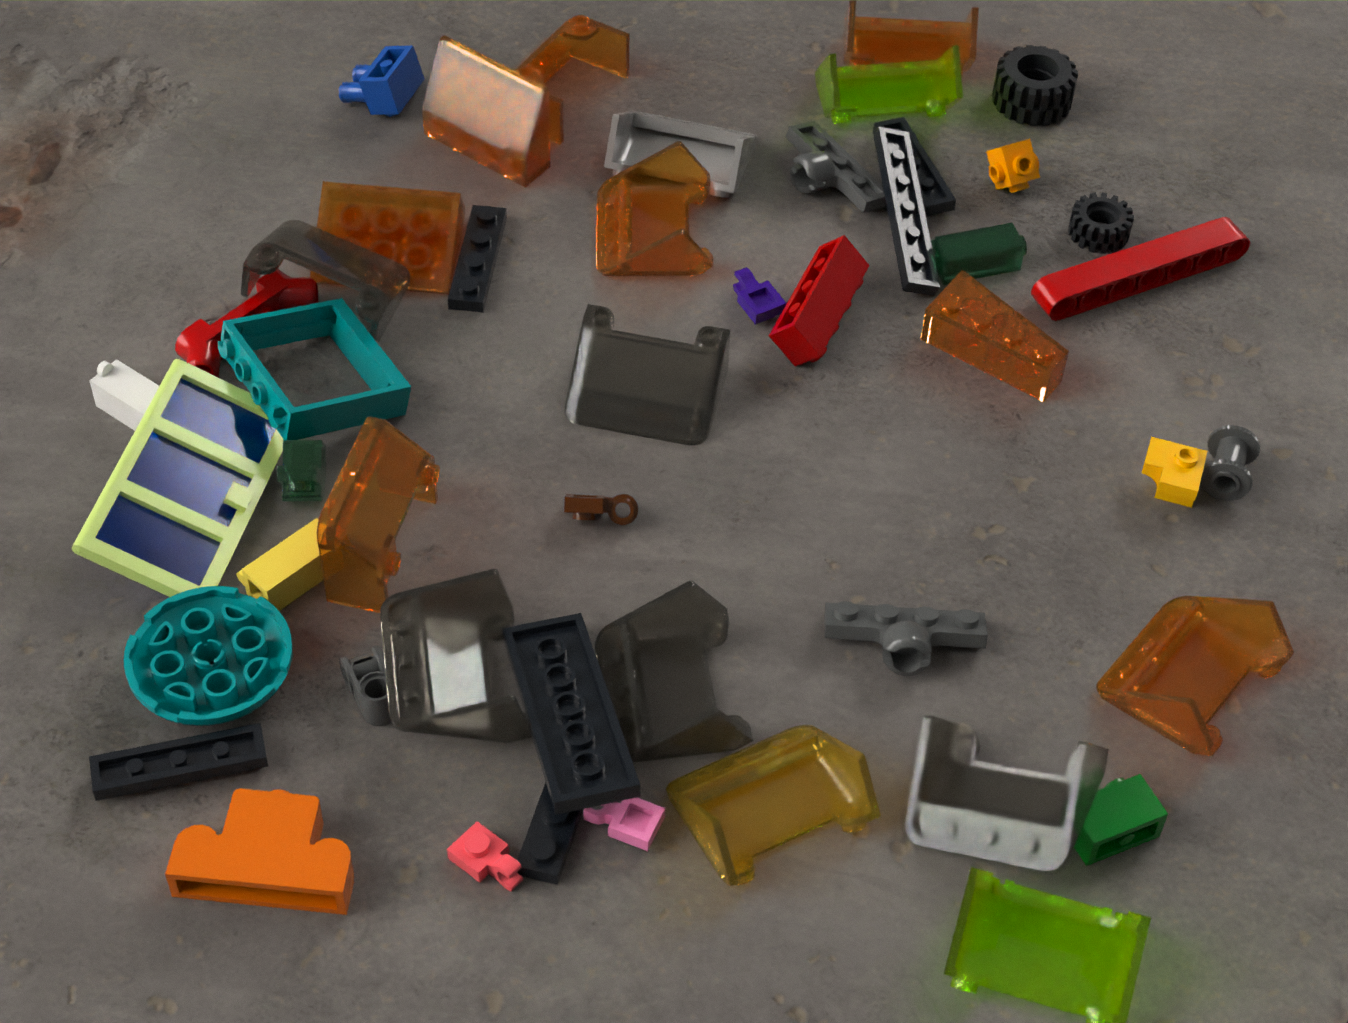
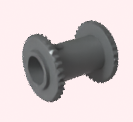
(1226, 475)

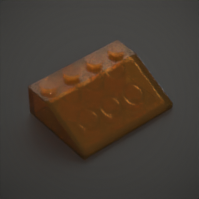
(488, 112)
(399, 223)

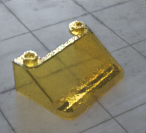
(773, 796)

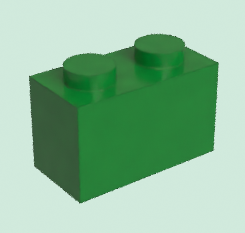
(1119, 819)

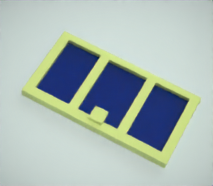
(183, 485)

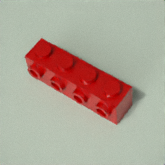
(819, 301)

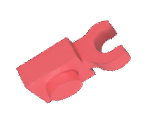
(484, 853)

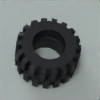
(1034, 85)

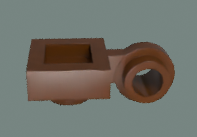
(587, 506)

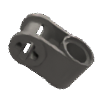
(367, 682)

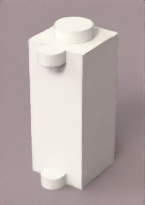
(122, 392)

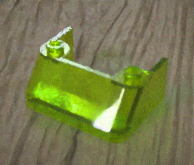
(889, 87)

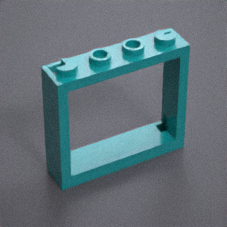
(334, 318)

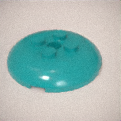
(181, 635)

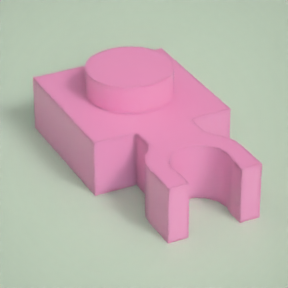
(630, 821)

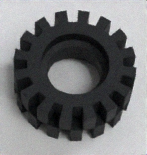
(1112, 234)

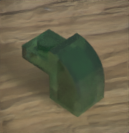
(303, 470)

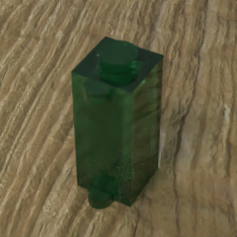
(979, 252)

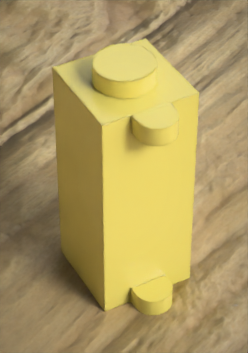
(285, 569)

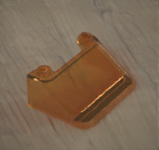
(647, 217)
(1192, 663)

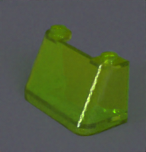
(1046, 949)

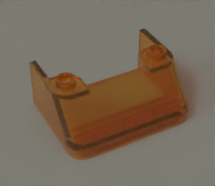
(580, 39)
(907, 40)
(367, 512)

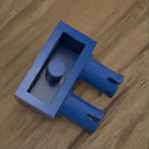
(386, 82)

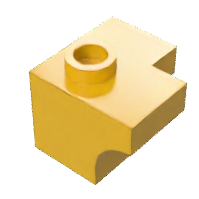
(1175, 470)

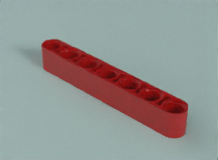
(1140, 268)

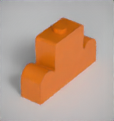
(264, 856)

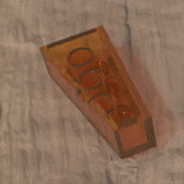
(993, 337)

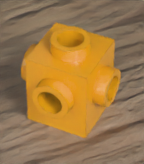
(1013, 165)

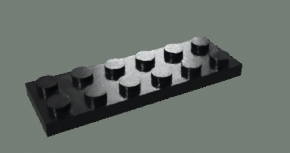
(570, 714)

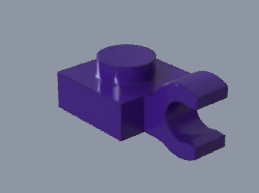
(757, 299)

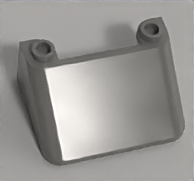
(719, 149)

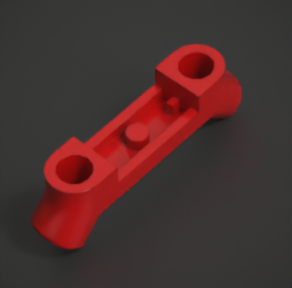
(274, 292)

